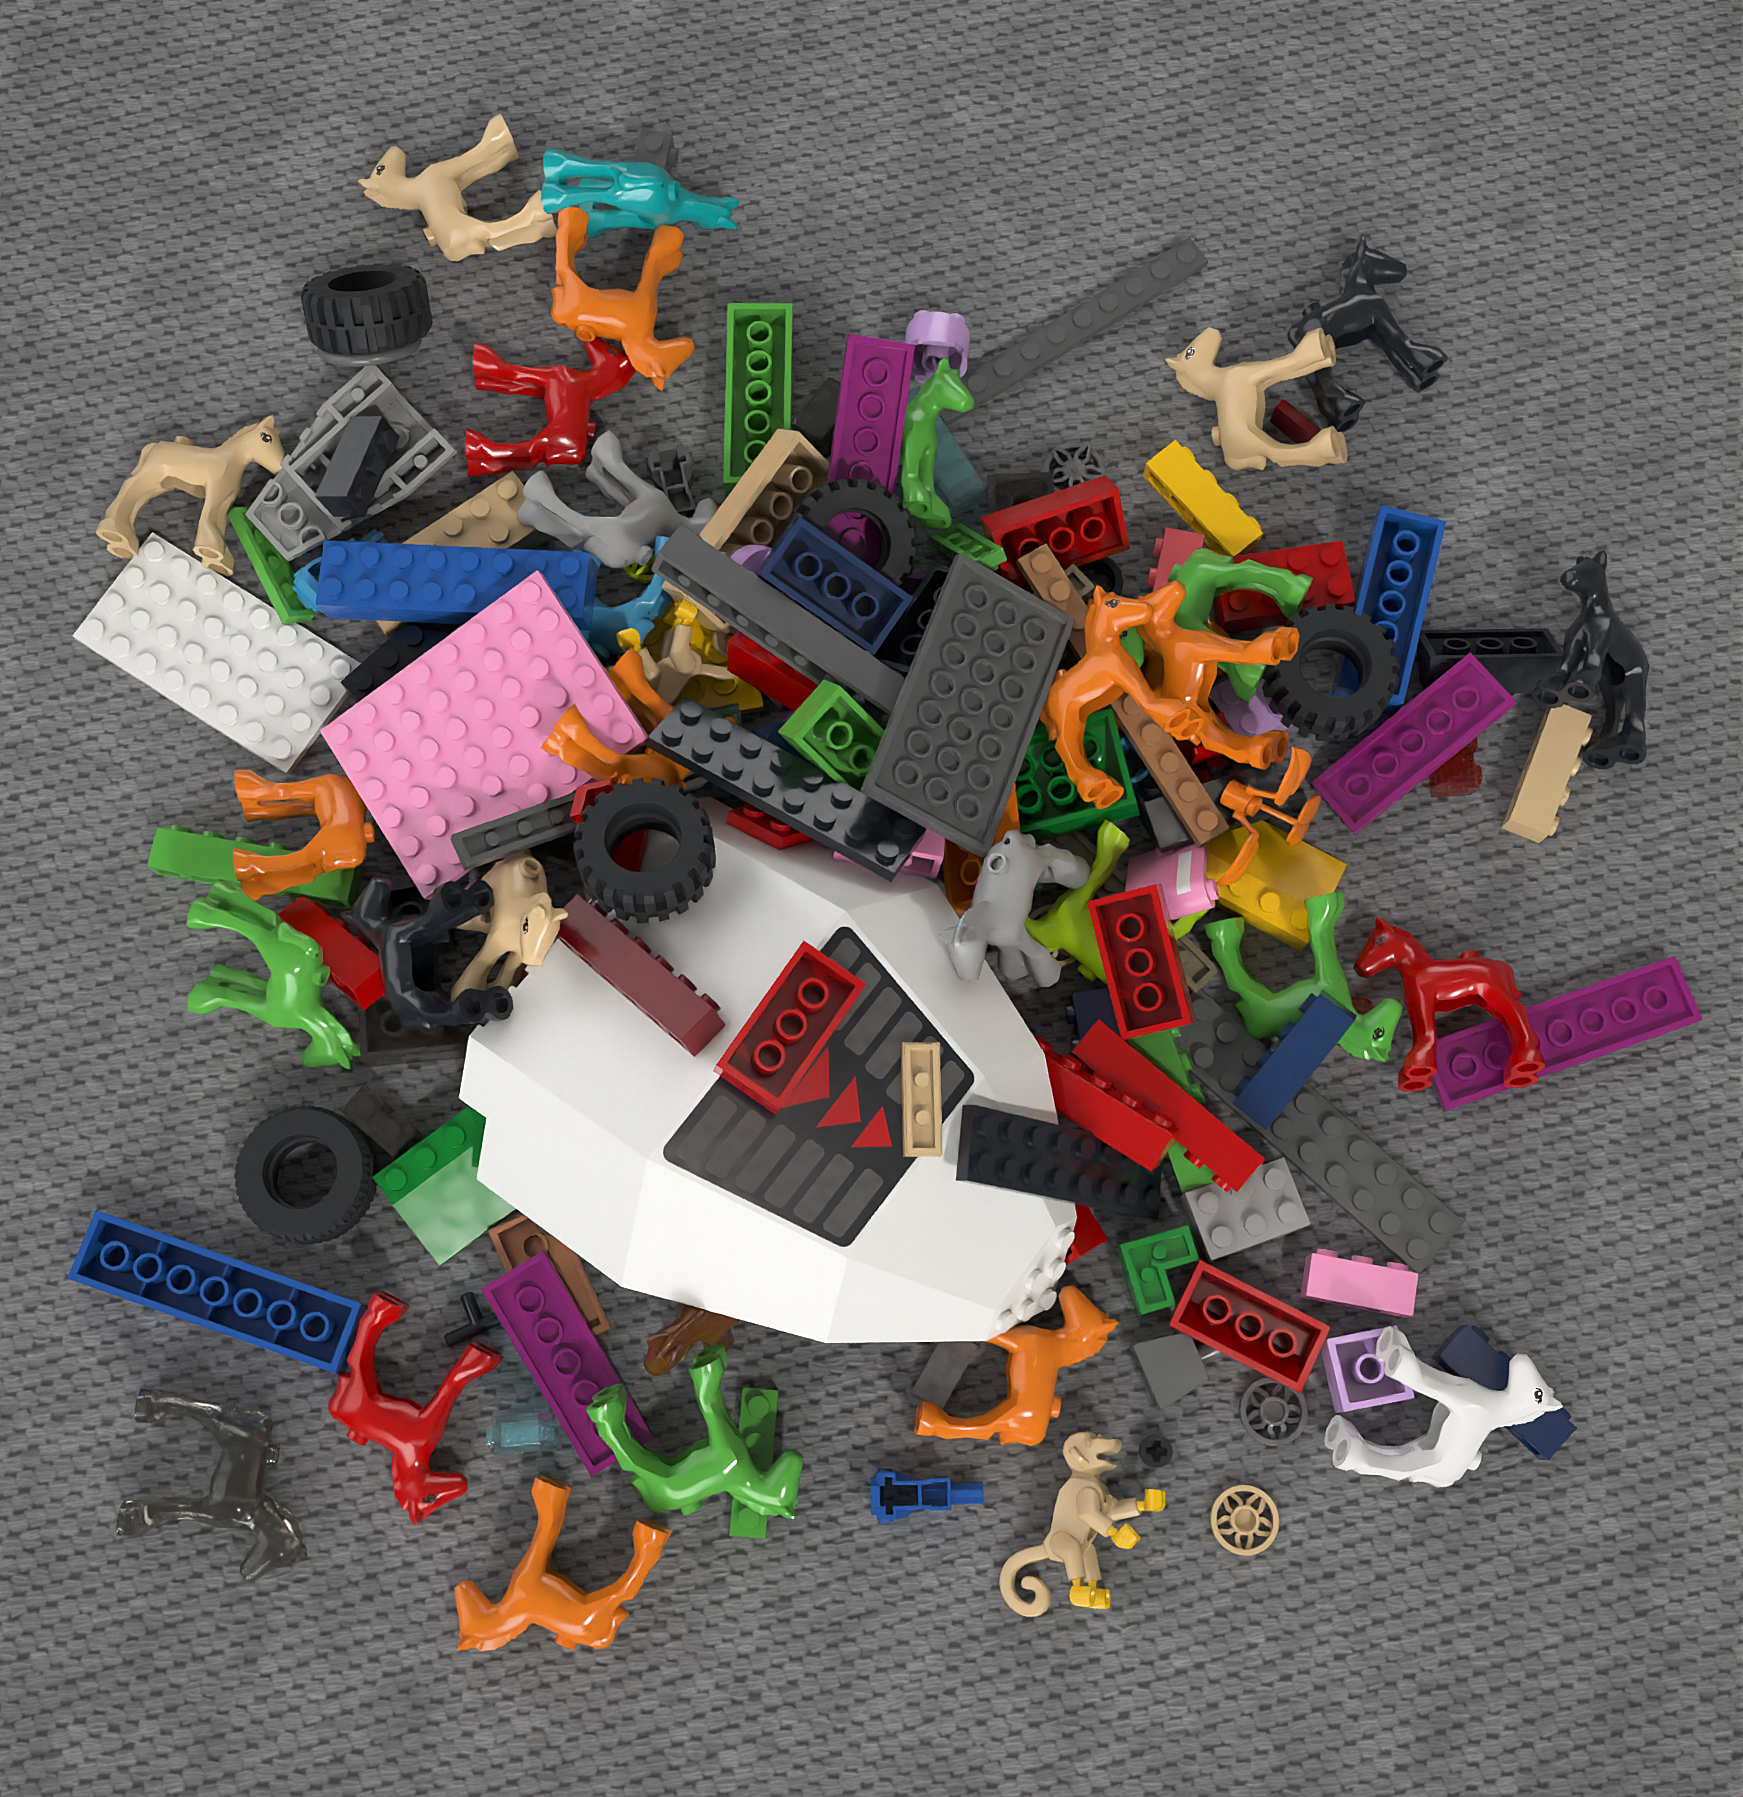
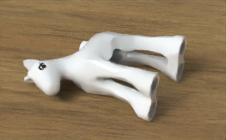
(1458, 1421)

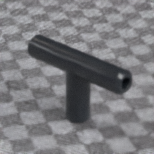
(477, 1325)

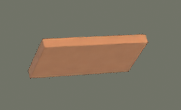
(521, 1240)

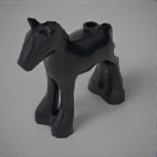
(1359, 316)
(1610, 659)
(411, 958)

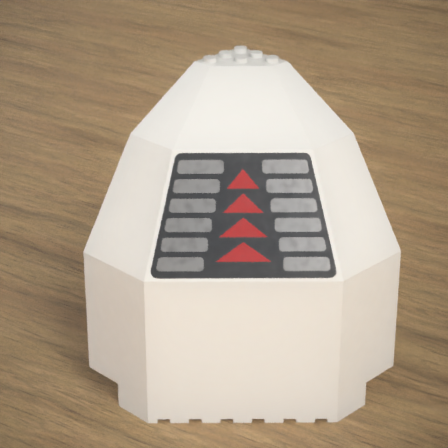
(796, 1213)

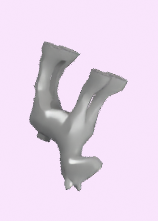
(611, 539)
(1002, 905)

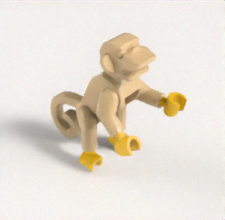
(676, 659)
(1080, 1513)

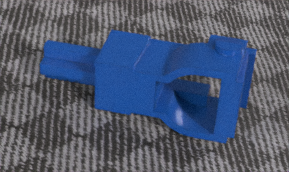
(932, 1494)

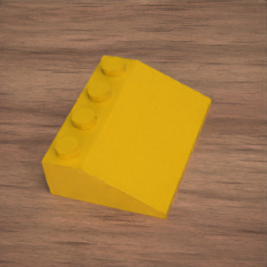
(1276, 882)

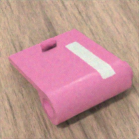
(1181, 876)

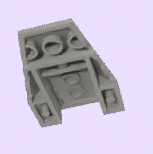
(287, 504)

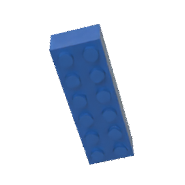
(1395, 590)

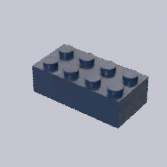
(834, 585)

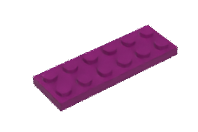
(1413, 743)
(560, 1354)

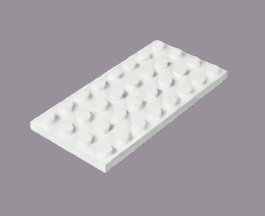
(218, 653)

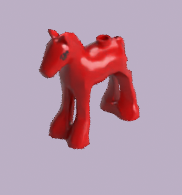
(567, 403)
(1446, 986)
(400, 1422)

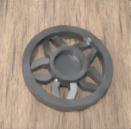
(1074, 470)
(1272, 1412)

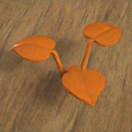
(1246, 802)

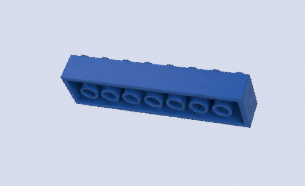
(444, 581)
(218, 1292)

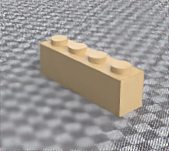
(1547, 772)

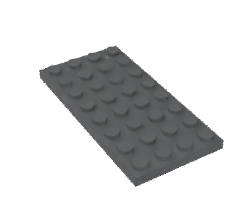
(969, 706)

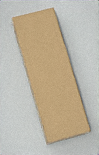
(921, 1099)

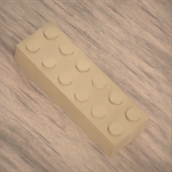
(761, 504)
(482, 522)

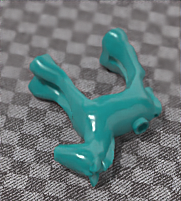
(640, 189)

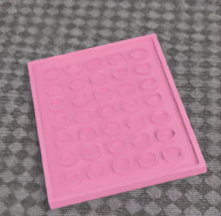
(466, 727)

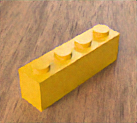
(1202, 502)

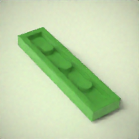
(963, 540)
(271, 569)
(758, 1428)

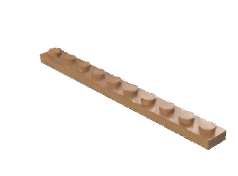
(1147, 737)

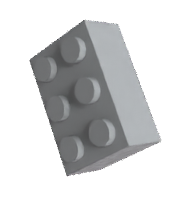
(1239, 1220)

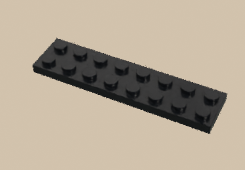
(787, 788)
(1053, 1163)

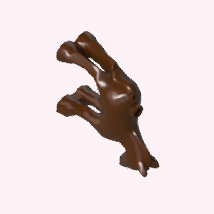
(691, 1325)

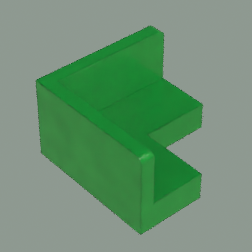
(1145, 1267)

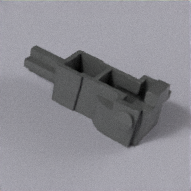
(669, 457)

